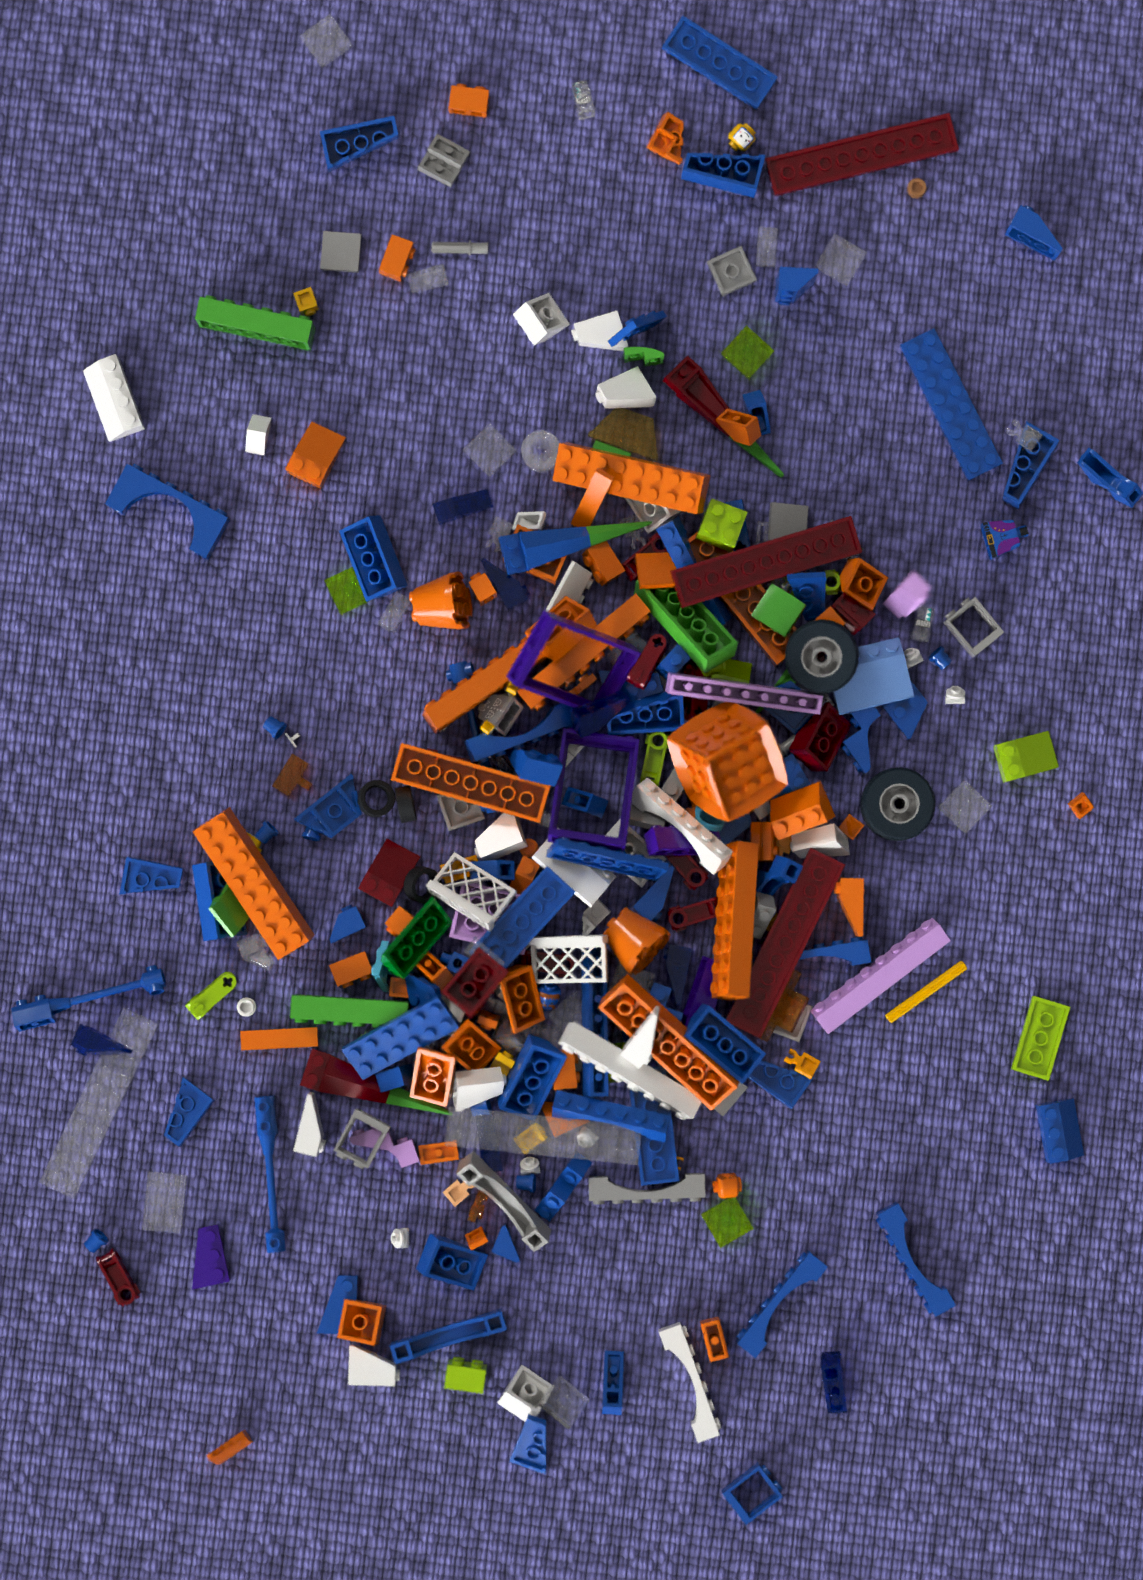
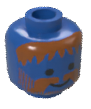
(549, 996)

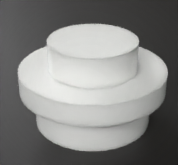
(246, 1006)

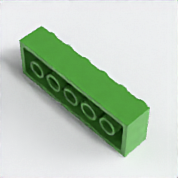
(255, 323)
(690, 626)
(345, 1010)

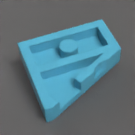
(378, 970)

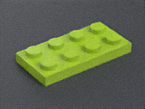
(1040, 1038)

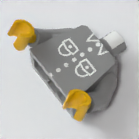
(500, 711)

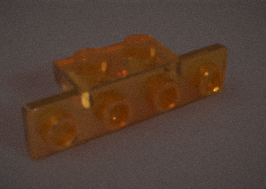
(787, 1009)

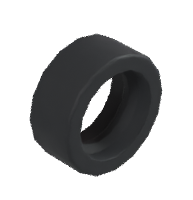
(376, 784)
(405, 804)
(410, 882)

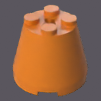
(442, 603)
(635, 940)

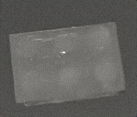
(164, 1202)

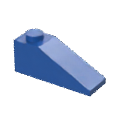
(653, 900)
(613, 1382)

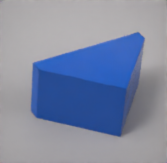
(395, 1078)
(505, 1246)

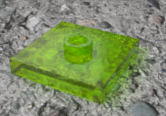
(747, 352)
(345, 591)
(727, 1221)

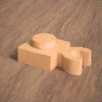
(457, 1192)

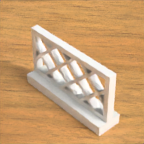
(465, 906)
(572, 942)

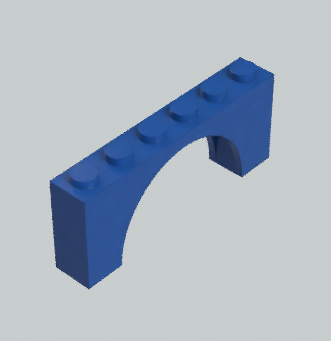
(135, 485)

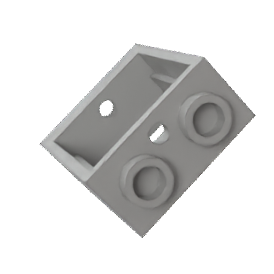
(997, 631)
(370, 1120)

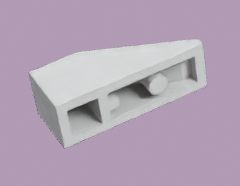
(640, 1045)

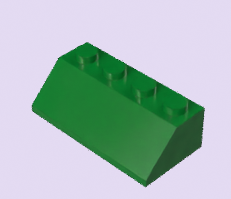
(416, 939)

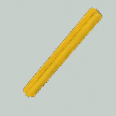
(926, 991)

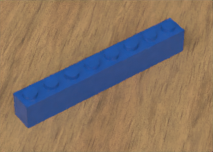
(593, 1081)

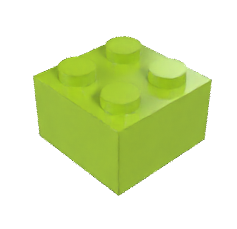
(721, 525)
(465, 1375)

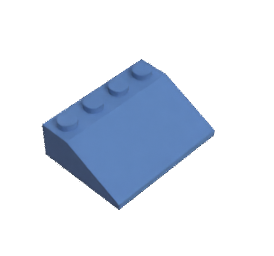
(878, 680)

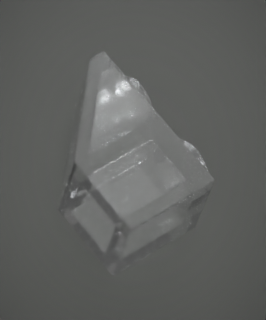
(254, 951)

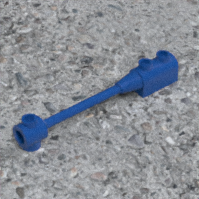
(457, 673)
(43, 1010)
(267, 1130)

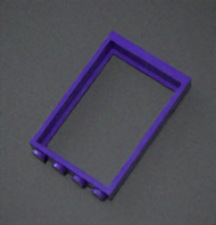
(535, 644)
(602, 741)

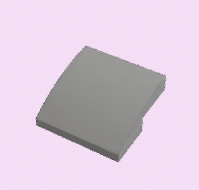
(443, 160)

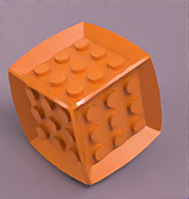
(728, 761)

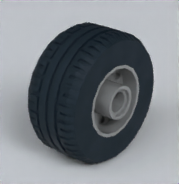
(808, 670)
(915, 798)

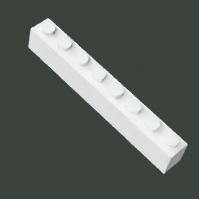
(643, 1079)

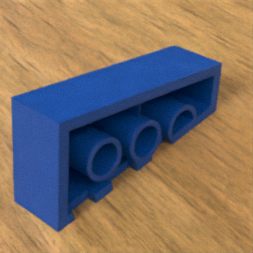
(355, 140)
(725, 171)
(1028, 467)
(649, 714)

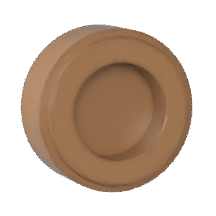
(916, 188)

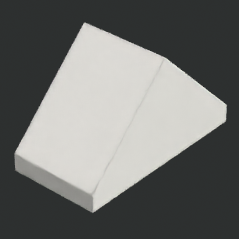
(257, 434)
(531, 520)

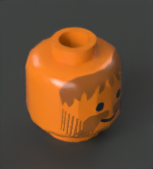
(727, 1185)

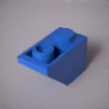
(501, 869)

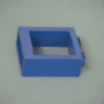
(746, 1516)

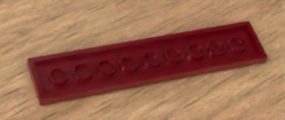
(861, 154)
(766, 561)
(786, 942)

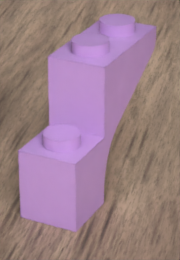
(404, 1150)

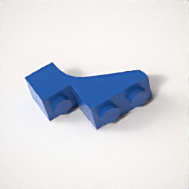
(1106, 476)
(857, 744)
(781, 872)
(562, 1188)

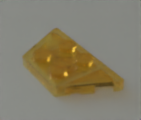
(627, 431)

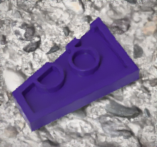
(210, 1258)

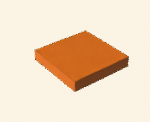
(654, 570)

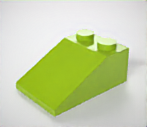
(1025, 756)

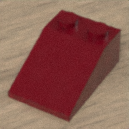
(820, 739)
(388, 871)
(474, 983)

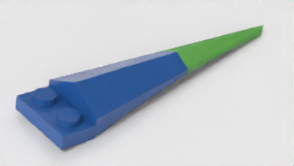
(535, 548)

